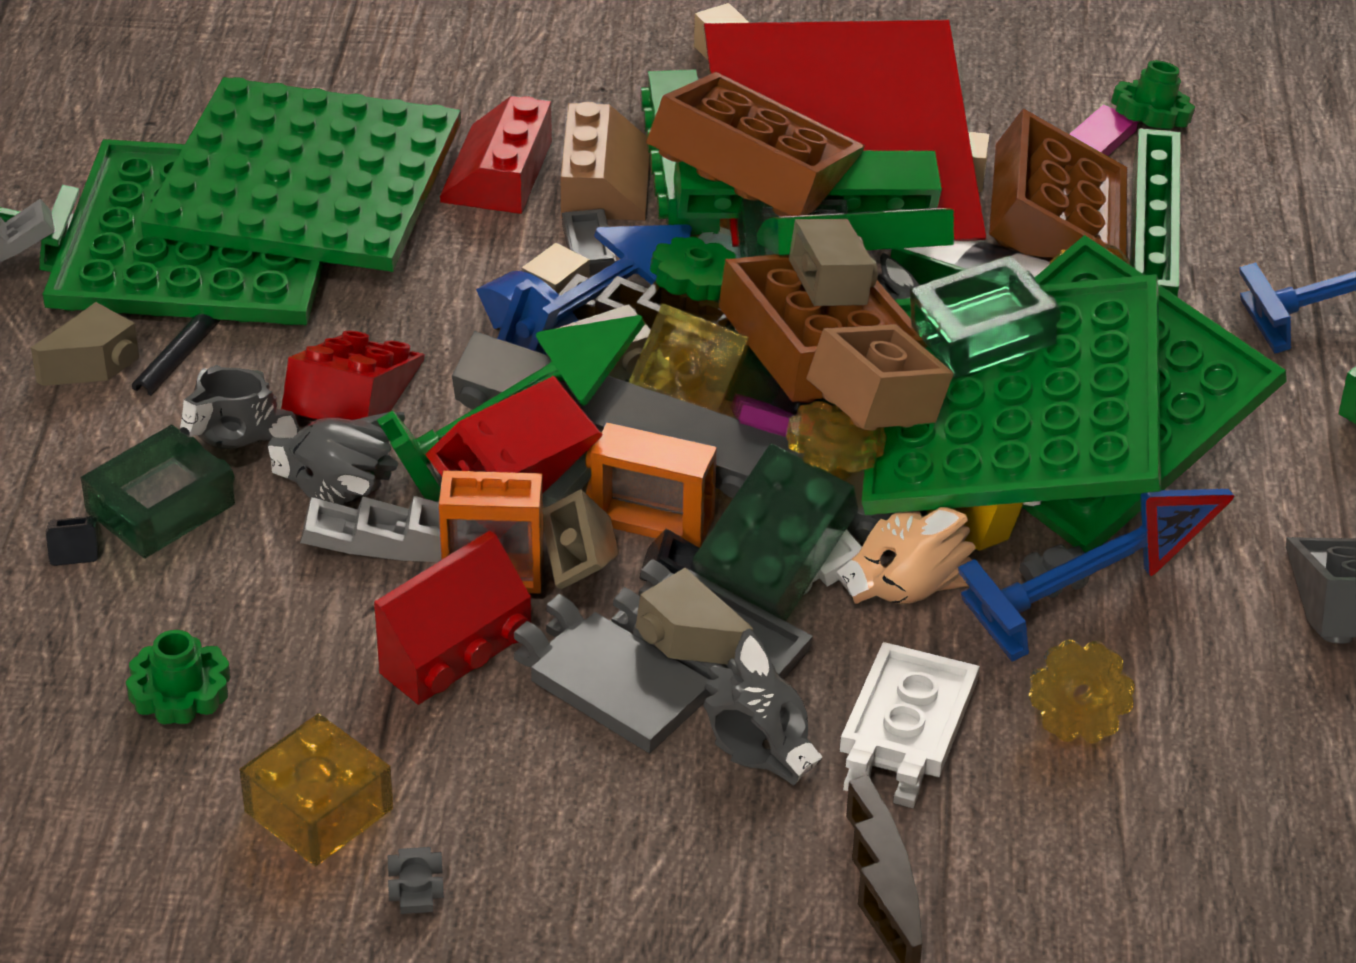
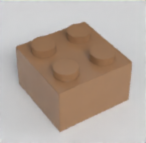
(879, 376)

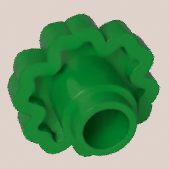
(1154, 97)
(690, 267)
(178, 678)

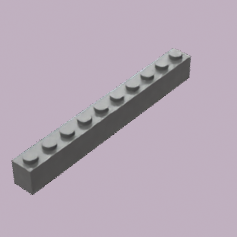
(495, 365)

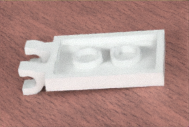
(907, 717)

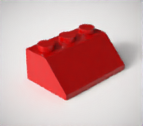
(501, 157)
(450, 618)

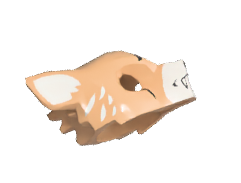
(925, 559)

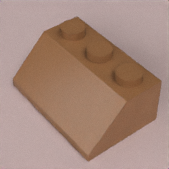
(604, 163)

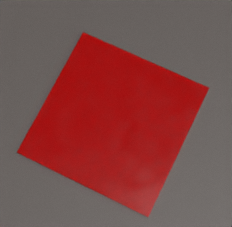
(868, 80)

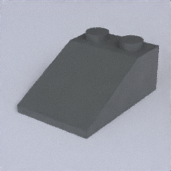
(1326, 584)

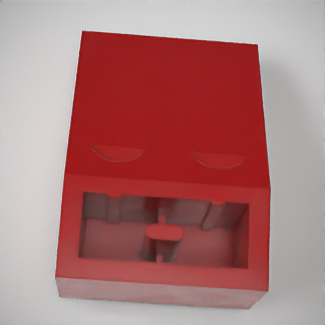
(348, 377)
(525, 433)

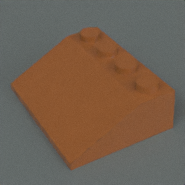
(752, 144)
(1054, 191)
(783, 325)

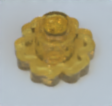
(832, 440)
(1096, 710)

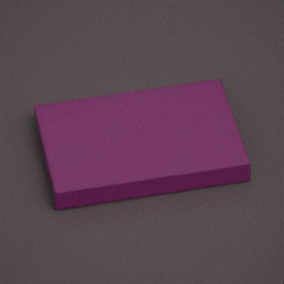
(760, 414)

